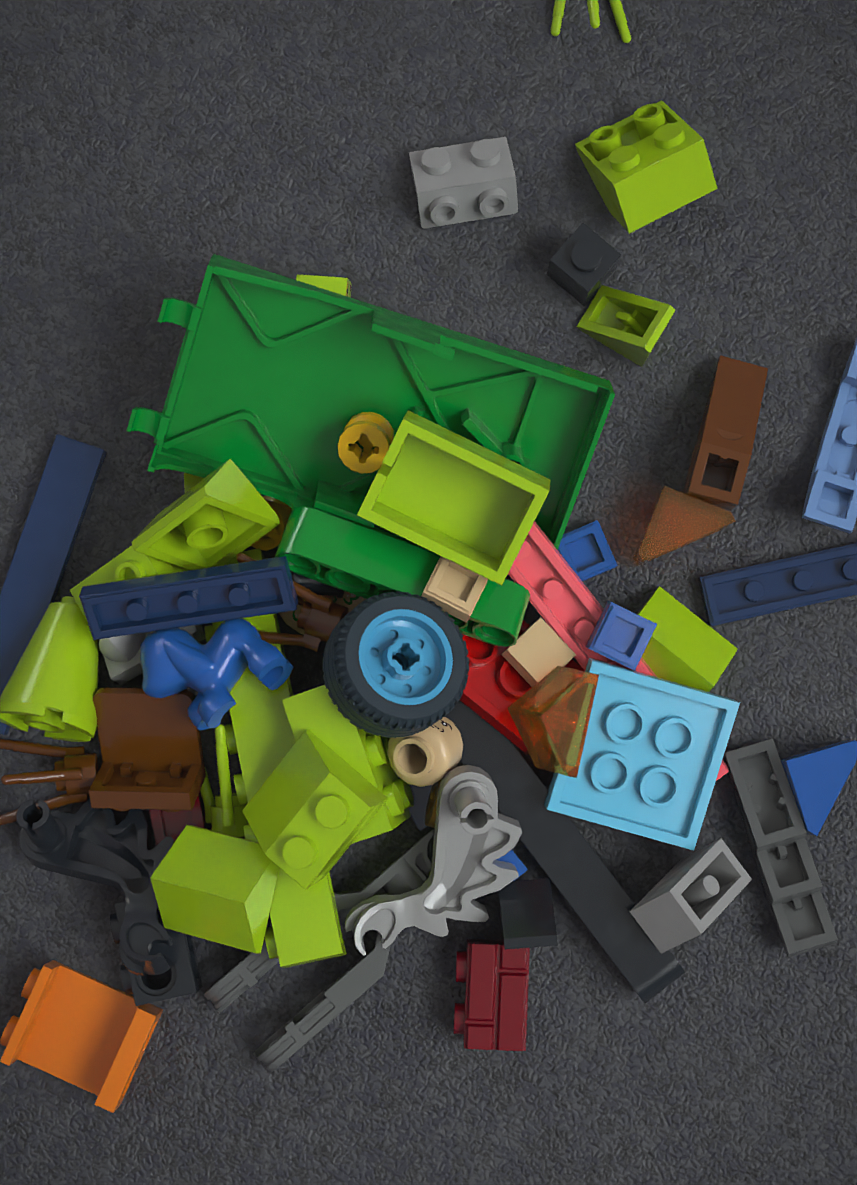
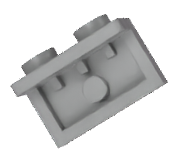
(464, 182)

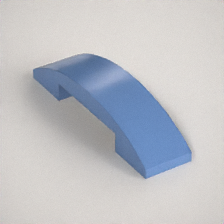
(833, 481)

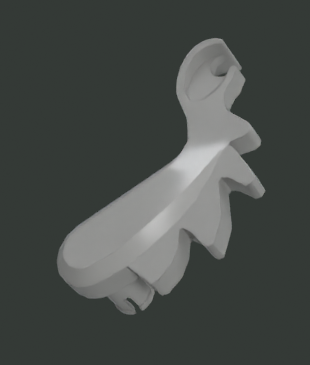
(464, 864)

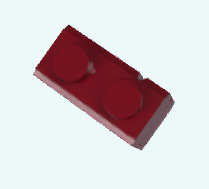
(494, 996)

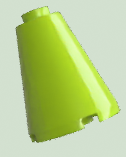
(55, 678)

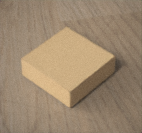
(454, 588)
(538, 652)

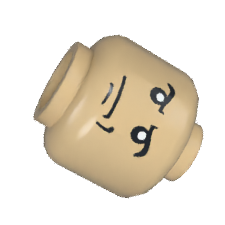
(427, 754)

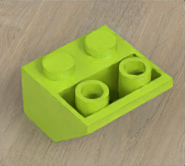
(647, 165)

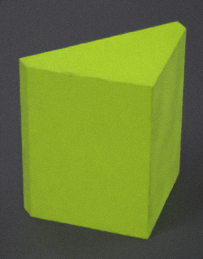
(209, 522)
(683, 645)
(216, 888)

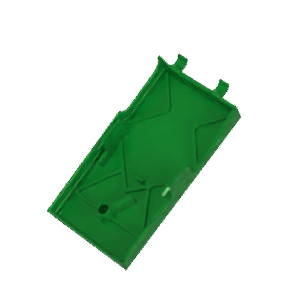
(285, 366)

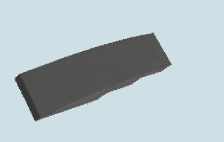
(780, 848)

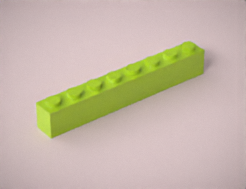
(302, 920)

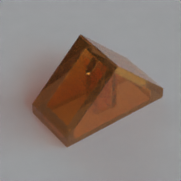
(678, 522)
(556, 719)

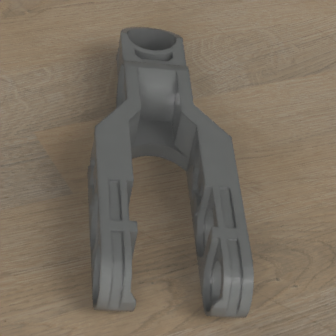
(401, 876)

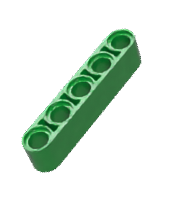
(376, 563)

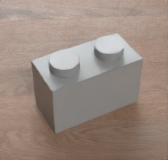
(691, 896)

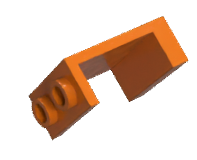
(80, 1032)

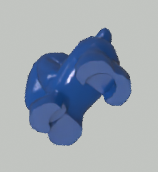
(177, 661)

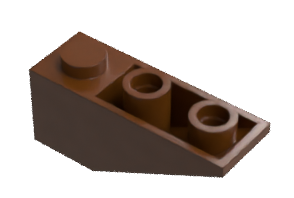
(726, 433)

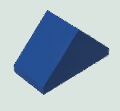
(818, 779)

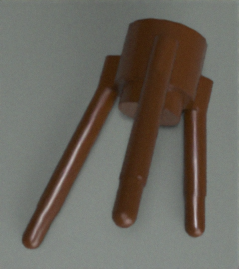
(316, 618)
(72, 774)

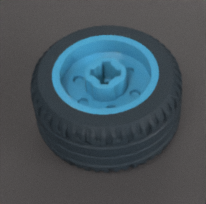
(395, 664)

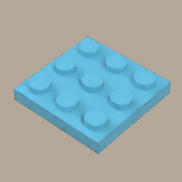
(647, 756)

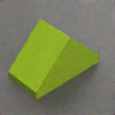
(626, 322)

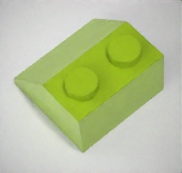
(311, 810)

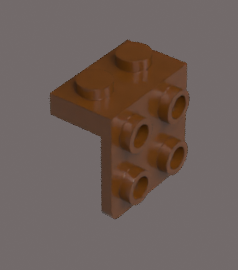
(147, 751)

